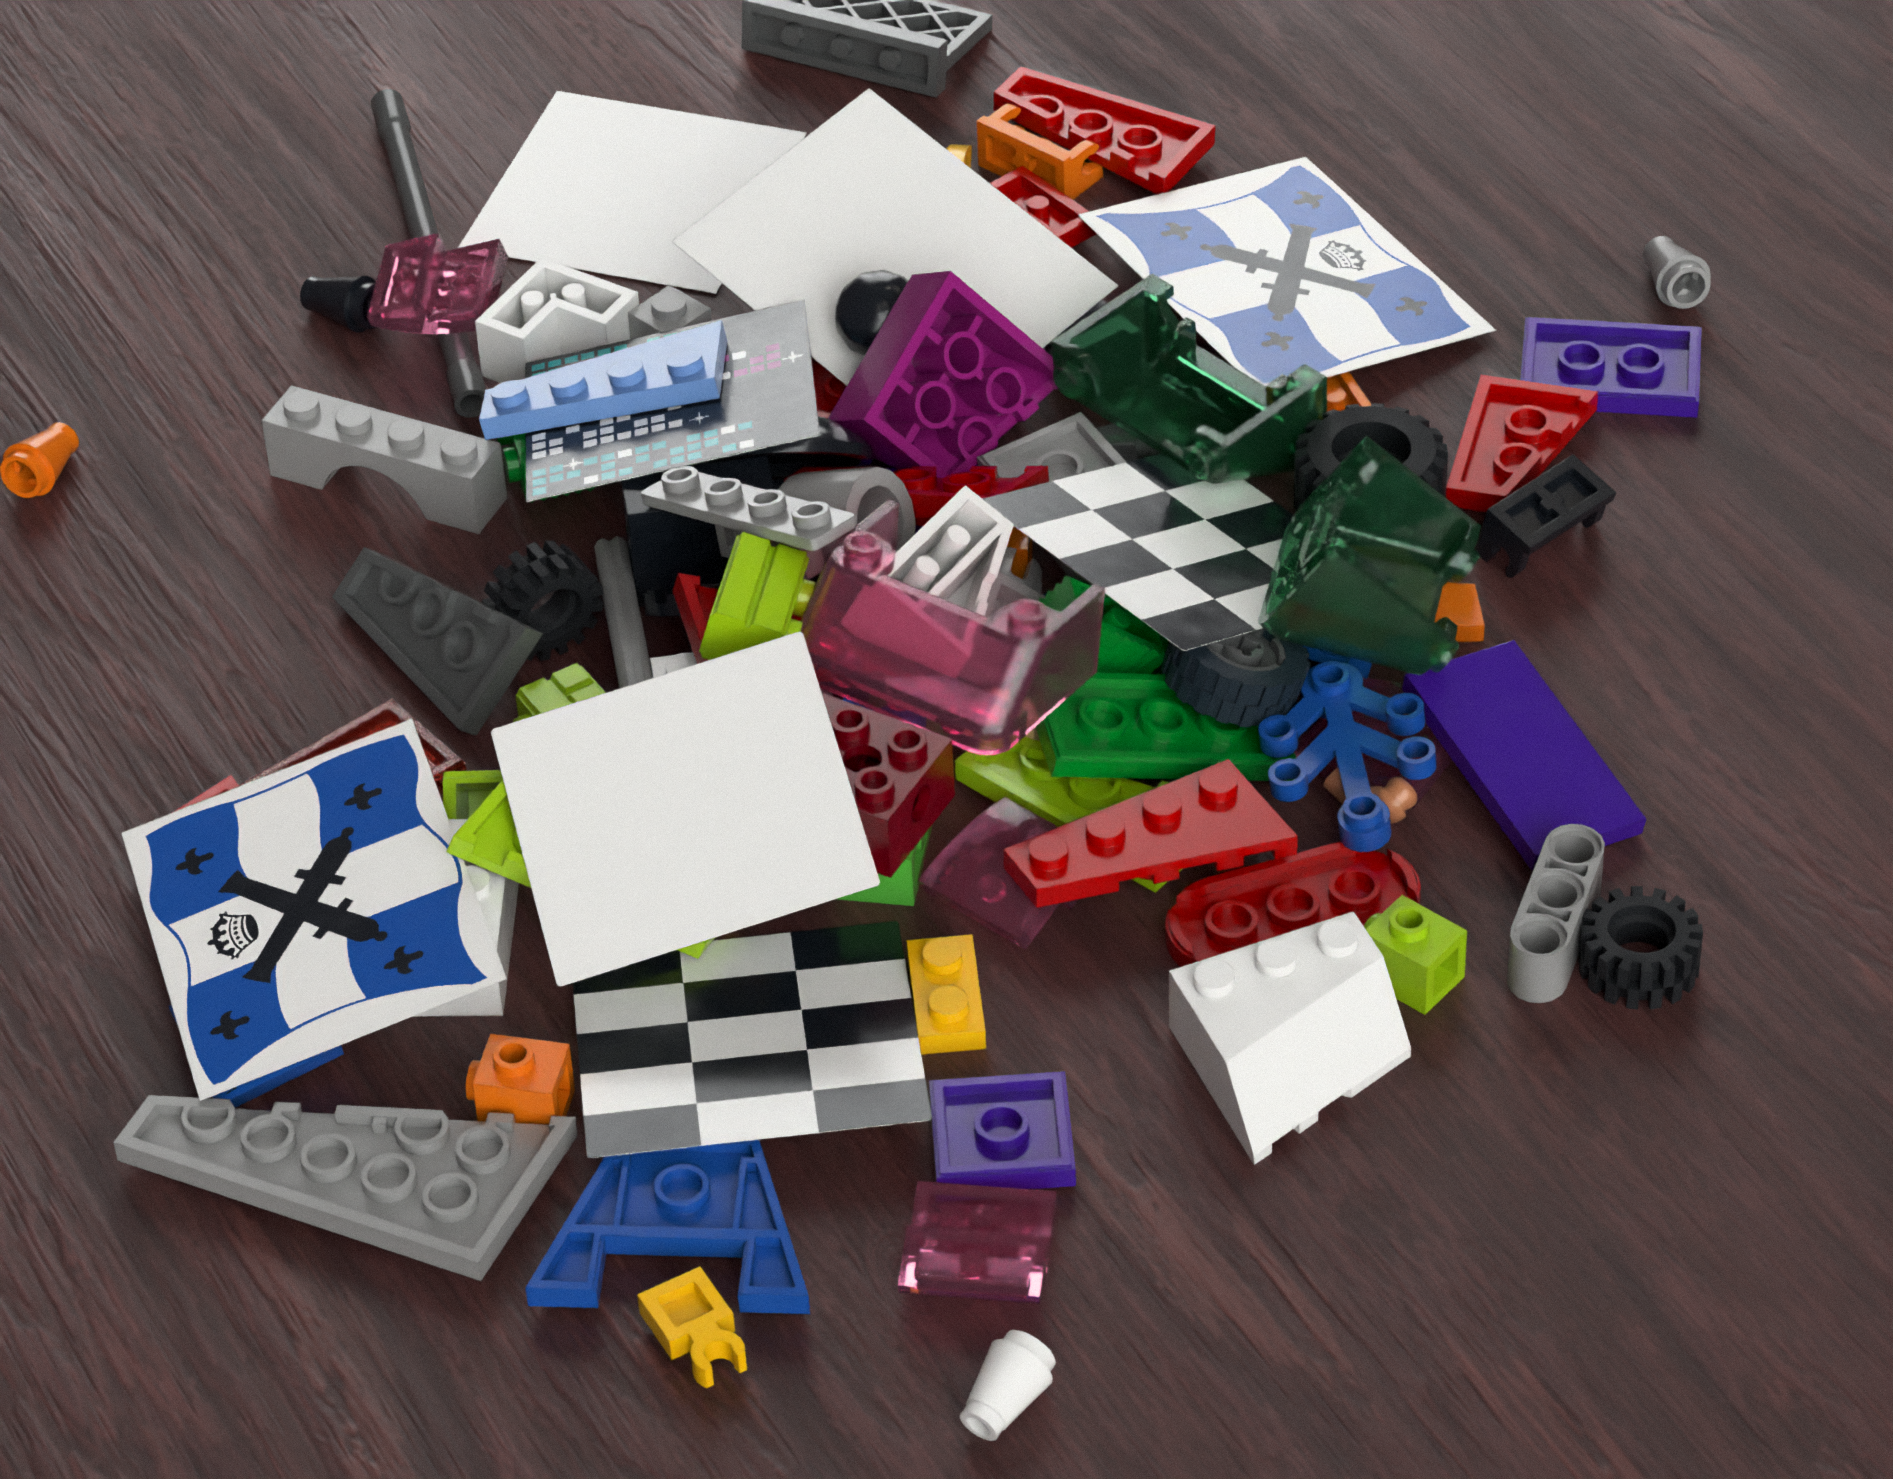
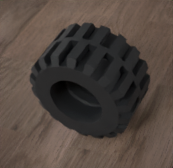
(1339, 432)

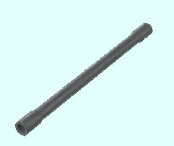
(394, 129)

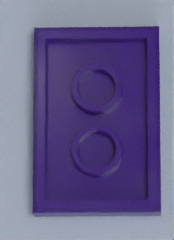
(1629, 364)

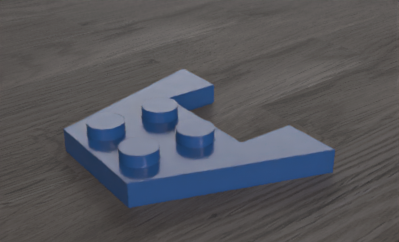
(677, 1204)

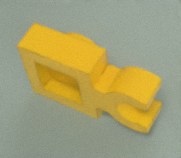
(693, 1318)

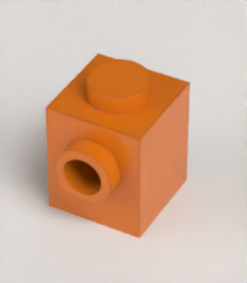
(522, 1079)

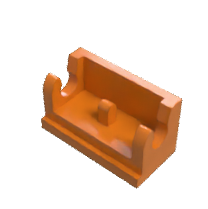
(1008, 146)

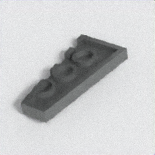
(439, 637)

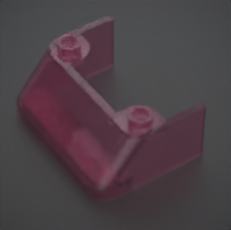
(938, 661)

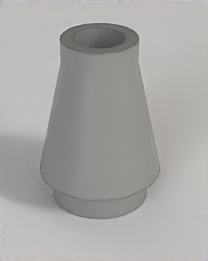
(1678, 275)

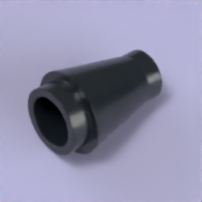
(340, 299)

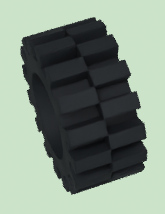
(534, 577)
(1634, 973)

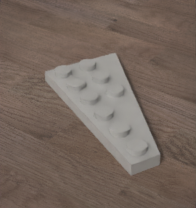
(366, 1172)

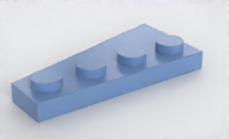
(625, 382)

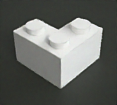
(550, 315)

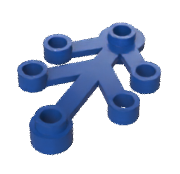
(1333, 693)

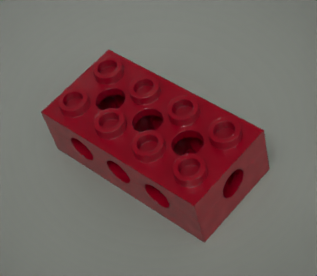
(896, 776)

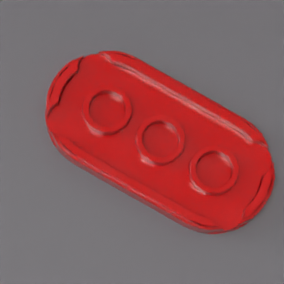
(1282, 897)

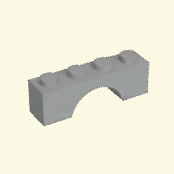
(446, 471)

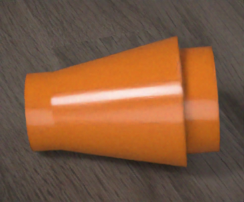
(37, 461)

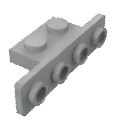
(751, 510)

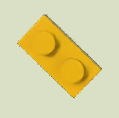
(946, 994)

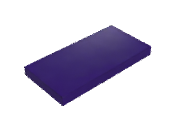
(1522, 749)

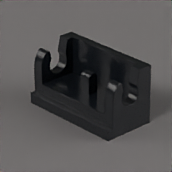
(1543, 512)

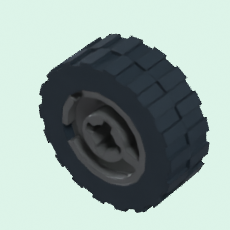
(1238, 677)

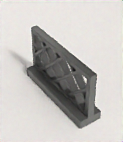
(872, 49)

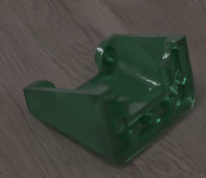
(1155, 383)
(1370, 565)

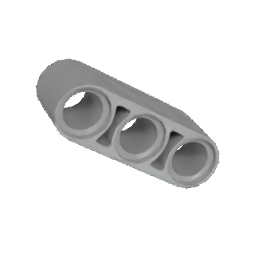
(1551, 912)

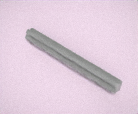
(622, 612)

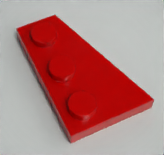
(1513, 437)

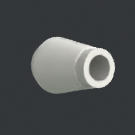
(1007, 1383)

